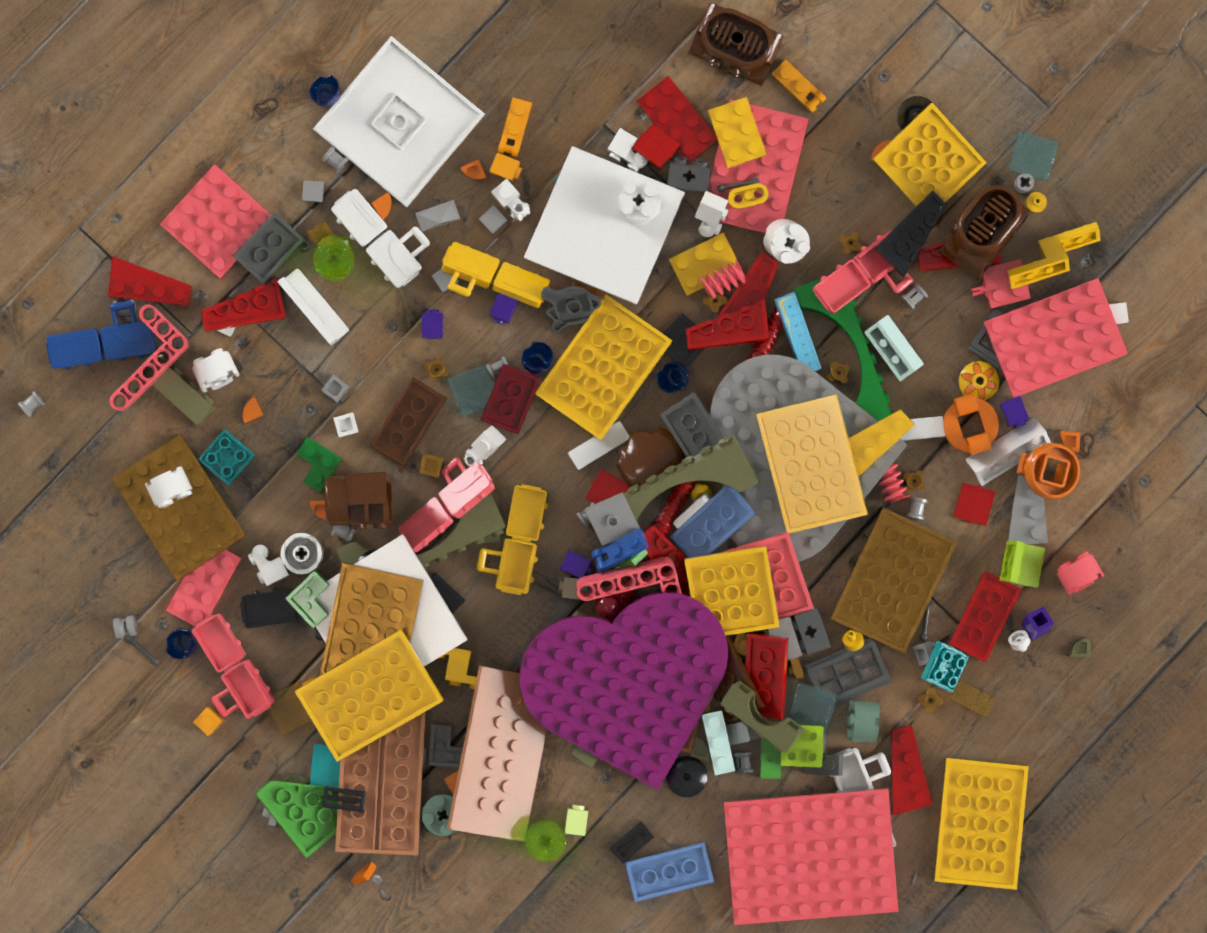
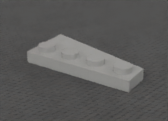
(1028, 515)

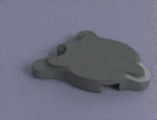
(569, 306)

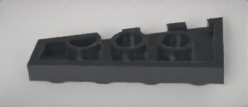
(906, 239)

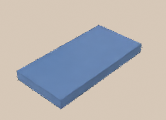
(713, 523)
(669, 871)

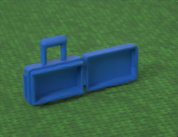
(114, 341)

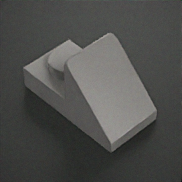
(740, 733)

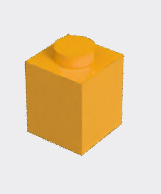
(505, 168)
(208, 721)

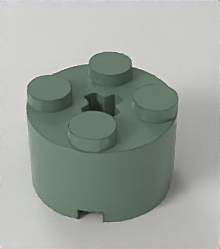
(863, 721)
(431, 816)

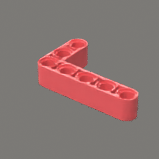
(153, 360)
(636, 581)

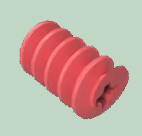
(723, 279)
(892, 485)

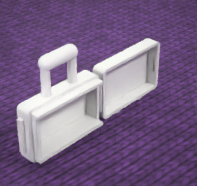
(384, 247)
(855, 774)

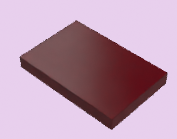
(510, 398)

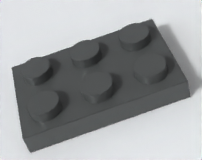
(268, 247)
(691, 425)

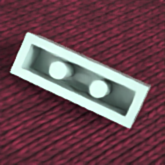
(894, 348)
(718, 742)

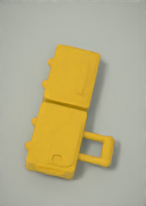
(483, 270)
(519, 552)

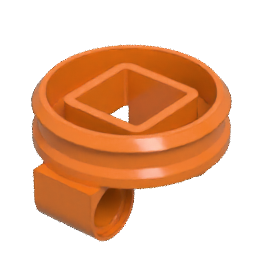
(989, 420)
(1065, 476)

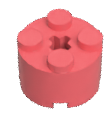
(1080, 573)

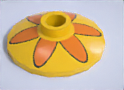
(968, 378)

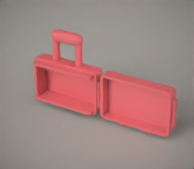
(856, 277)
(457, 500)
(240, 678)

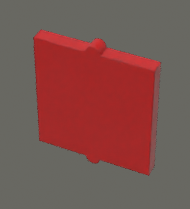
(656, 146)
(605, 487)
(974, 504)

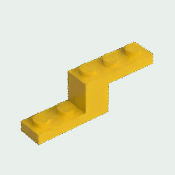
(1053, 255)
(458, 668)

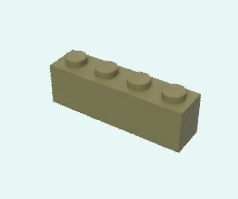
(181, 393)

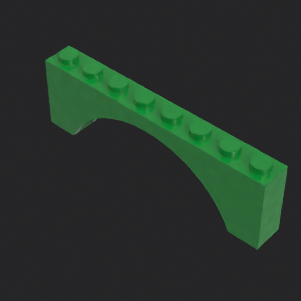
(871, 396)

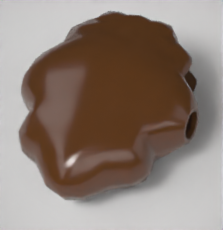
(648, 455)

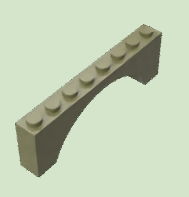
(720, 463)
(472, 528)

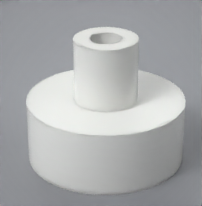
(1019, 640)

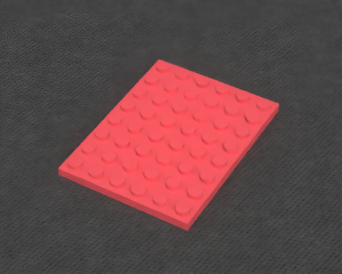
(811, 856)

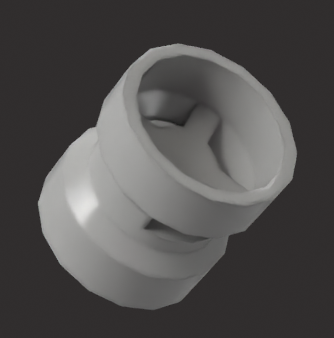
(122, 628)

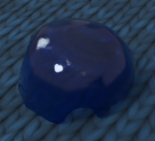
(325, 90)
(537, 358)
(673, 377)
(181, 643)

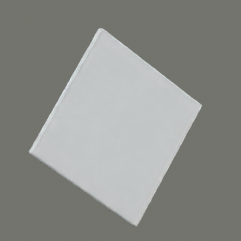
(399, 121)
(590, 238)
(435, 625)

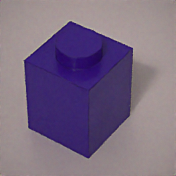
(503, 309)
(432, 324)
(1014, 412)
(576, 565)
(1037, 623)

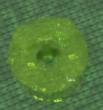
(324, 263)
(541, 851)

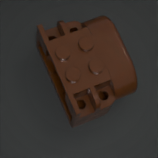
(746, 59)
(974, 242)
(359, 500)

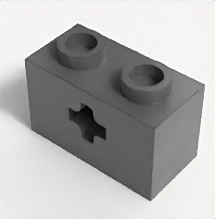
(696, 182)
(819, 640)

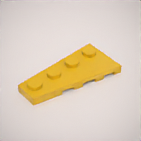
(877, 439)

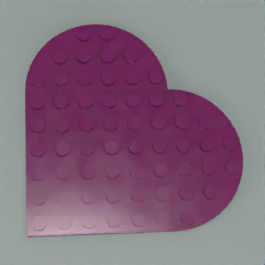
(628, 684)

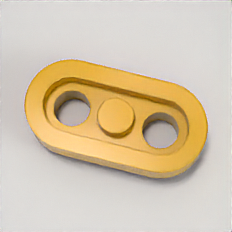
(747, 196)

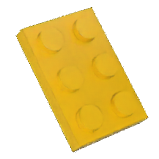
(737, 132)
(702, 260)

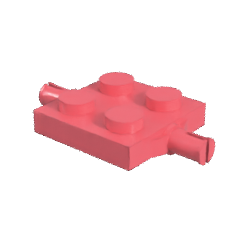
(997, 287)

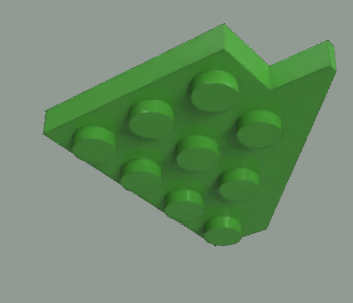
(300, 813)

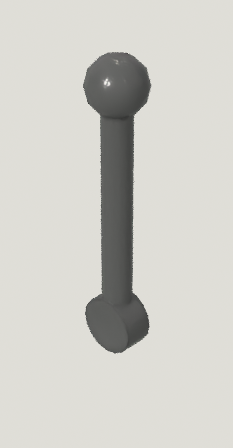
(721, 188)
(924, 637)
(154, 660)

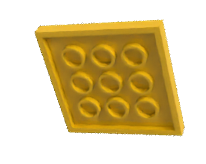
(929, 157)
(735, 588)

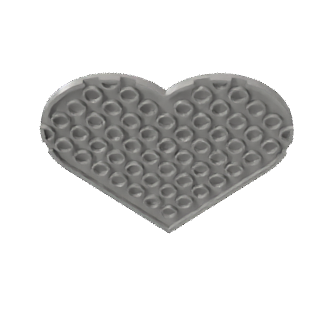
(770, 384)

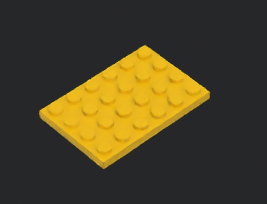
(603, 367)
(812, 463)
(369, 695)
(981, 823)

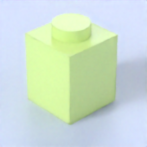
(576, 820)

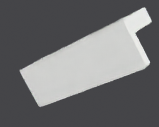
(314, 306)
(1007, 451)

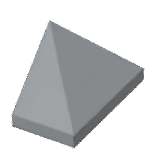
(437, 216)

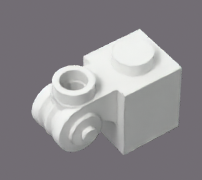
(622, 150)
(509, 198)
(711, 211)
(484, 446)
(270, 571)

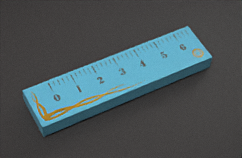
(797, 330)

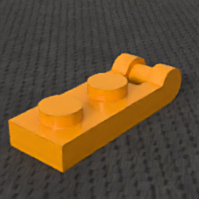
(798, 85)
(515, 126)

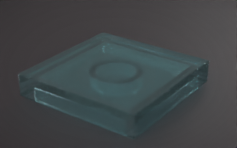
(1033, 156)
(471, 389)
(813, 706)

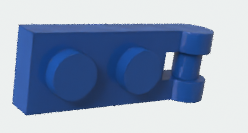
(620, 550)

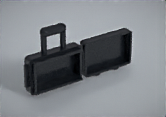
(269, 609)

